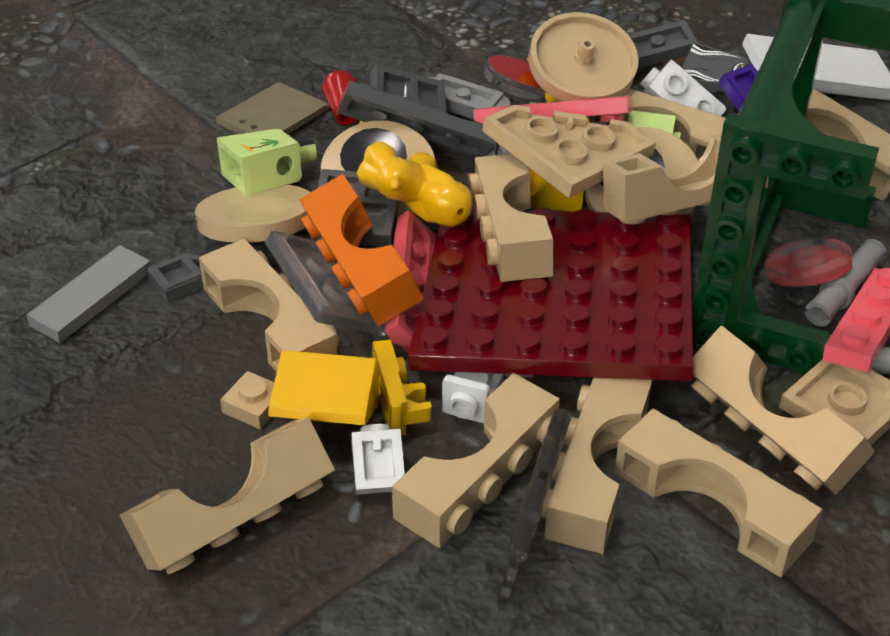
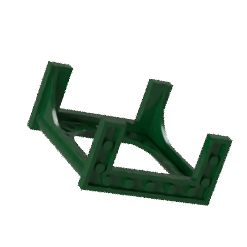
(804, 175)

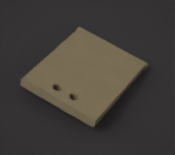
(273, 108)

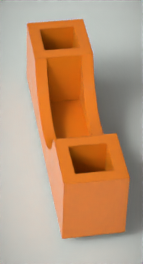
(377, 275)

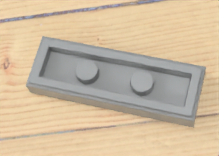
(89, 294)

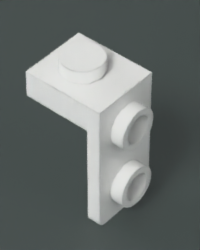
(678, 86)

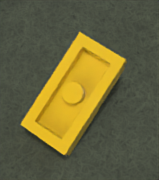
(397, 397)

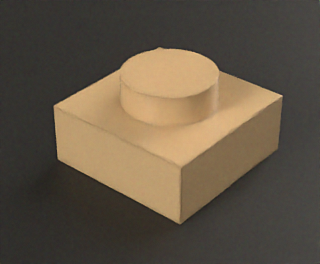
(249, 400)

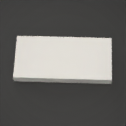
(839, 68)

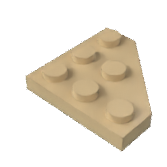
(565, 146)

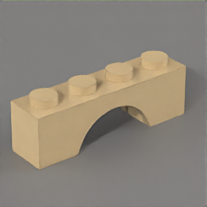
(842, 123)
(694, 124)
(640, 189)
(514, 240)
(244, 281)
(820, 443)
(443, 495)
(584, 498)
(771, 519)
(174, 526)

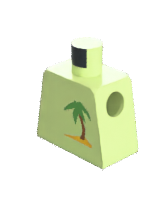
(263, 159)

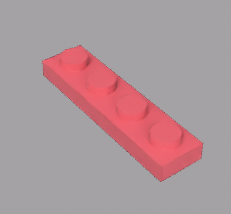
(606, 107)
(415, 247)
(864, 325)

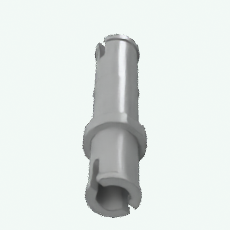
(841, 292)

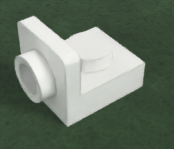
(466, 393)
(377, 458)

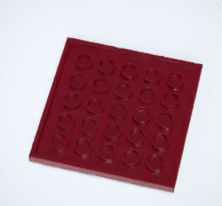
(607, 312)

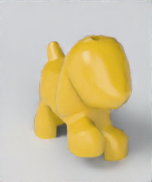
(416, 182)

